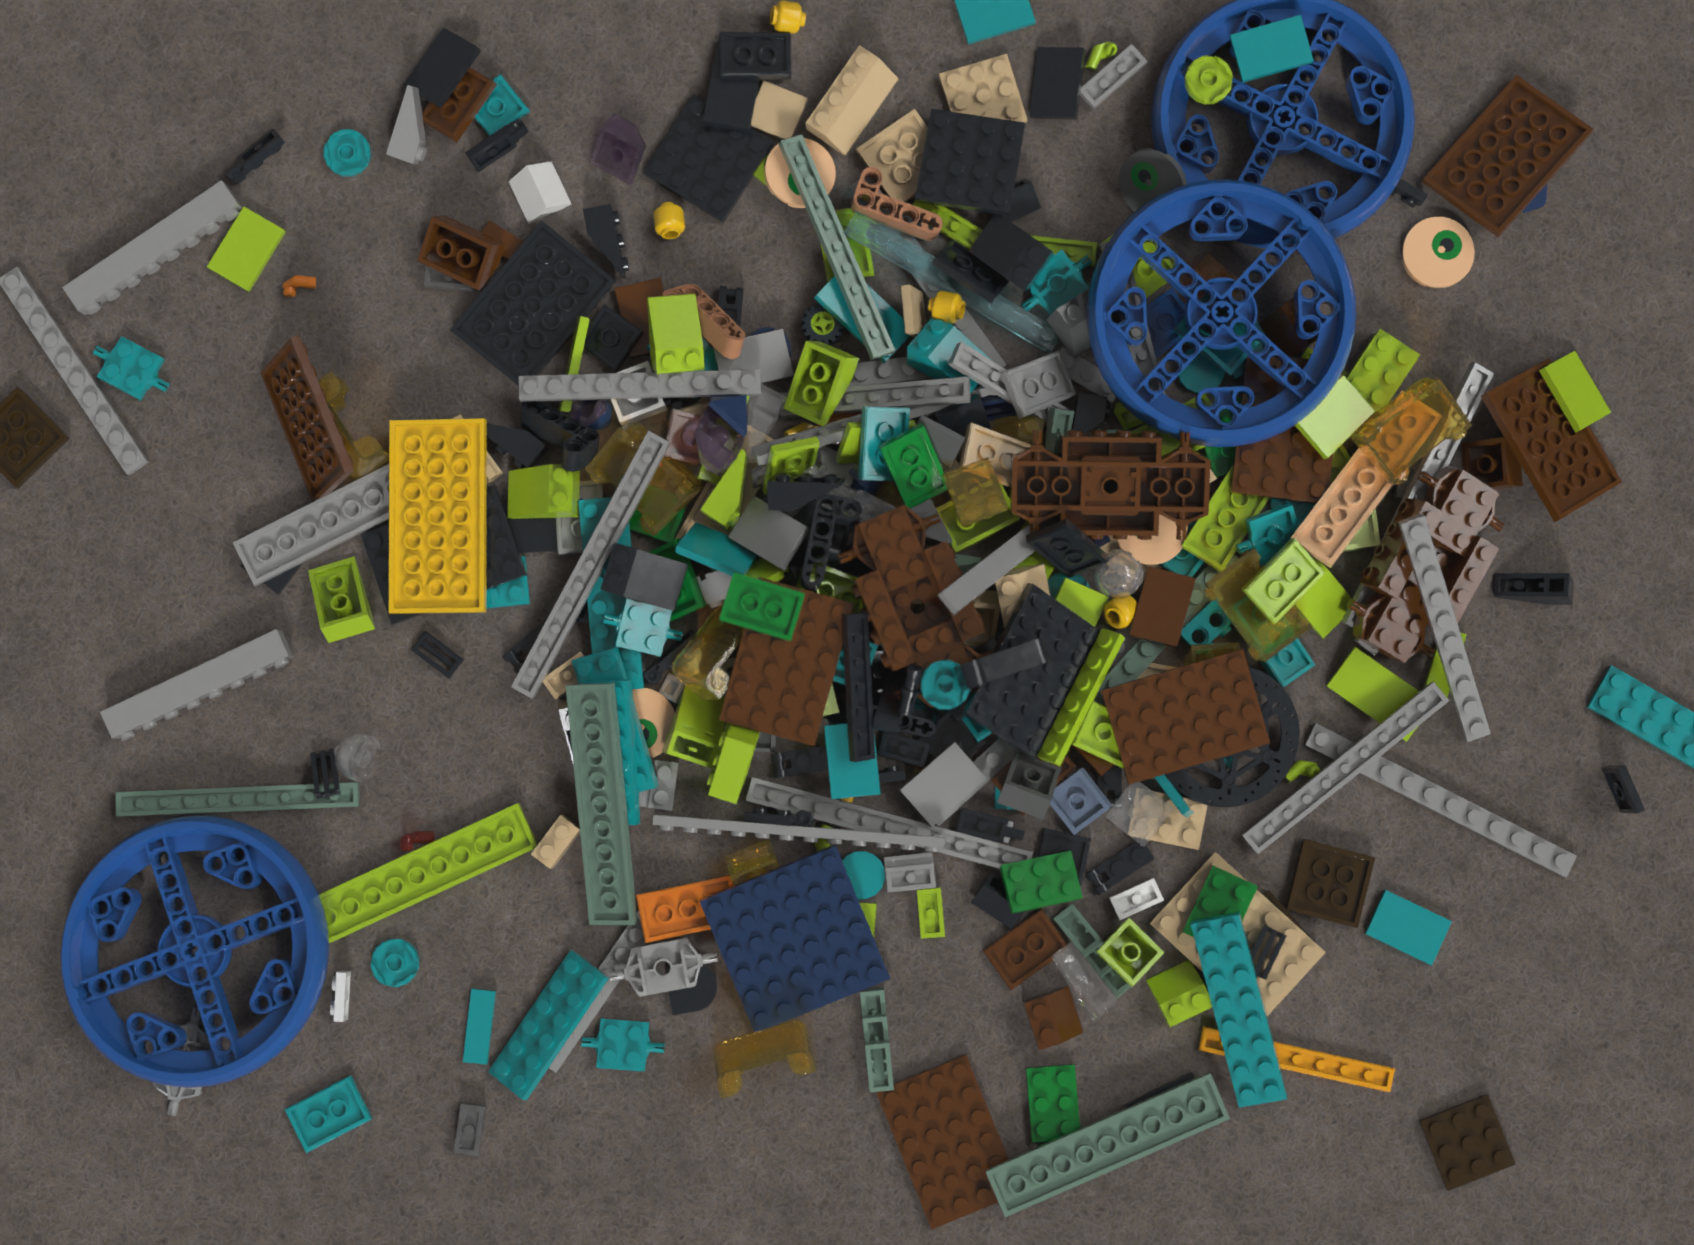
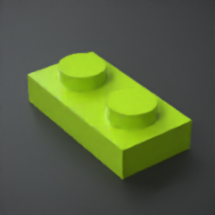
(930, 913)

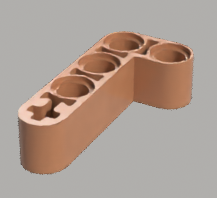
(897, 208)
(714, 322)

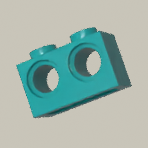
(1201, 623)

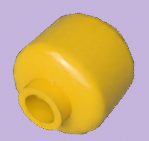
(787, 17)
(669, 220)
(947, 307)
(1120, 611)

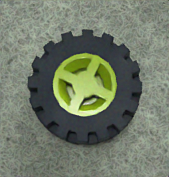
(818, 317)

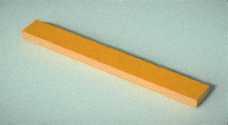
(1315, 1063)

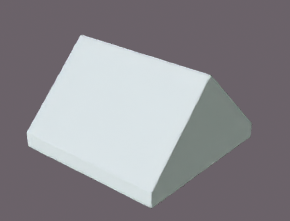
(539, 191)

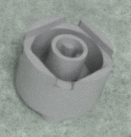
(714, 587)

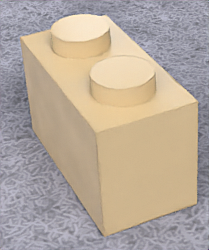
(556, 841)

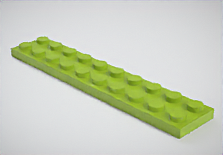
(1216, 534)
(427, 871)

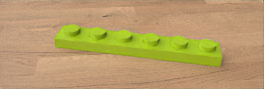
(1081, 697)

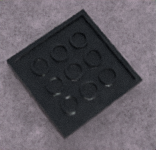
(707, 162)
(970, 162)

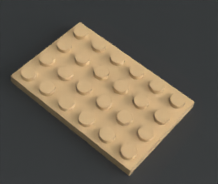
(1294, 959)

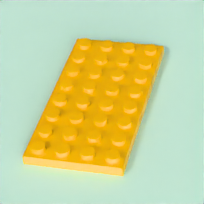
(437, 516)

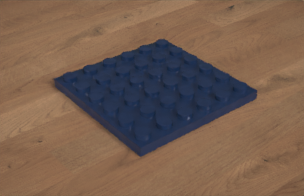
(795, 938)

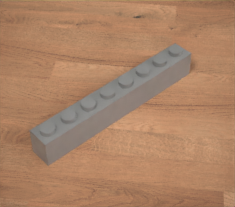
(153, 248)
(196, 684)

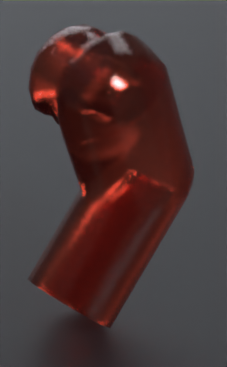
(416, 837)

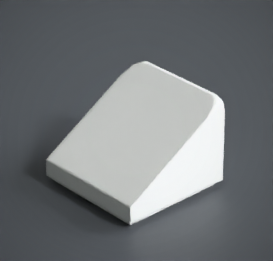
(672, 688)

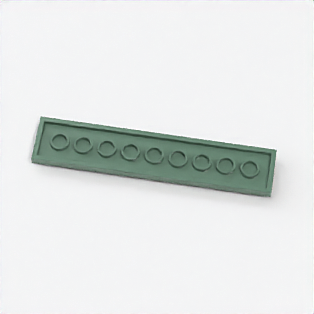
(601, 803)
(1107, 1144)

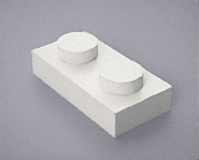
(1136, 898)
(341, 986)

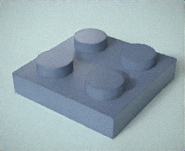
(1079, 801)

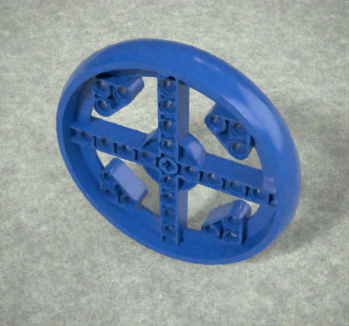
(1378, 68)
(1239, 202)
(86, 924)

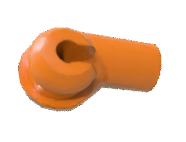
(296, 282)

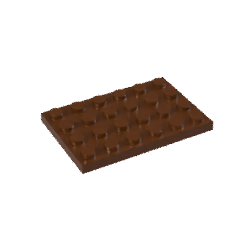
(1507, 156)
(307, 419)
(1285, 464)
(1561, 464)
(786, 683)
(1185, 716)
(945, 1139)

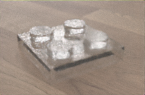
(1139, 812)

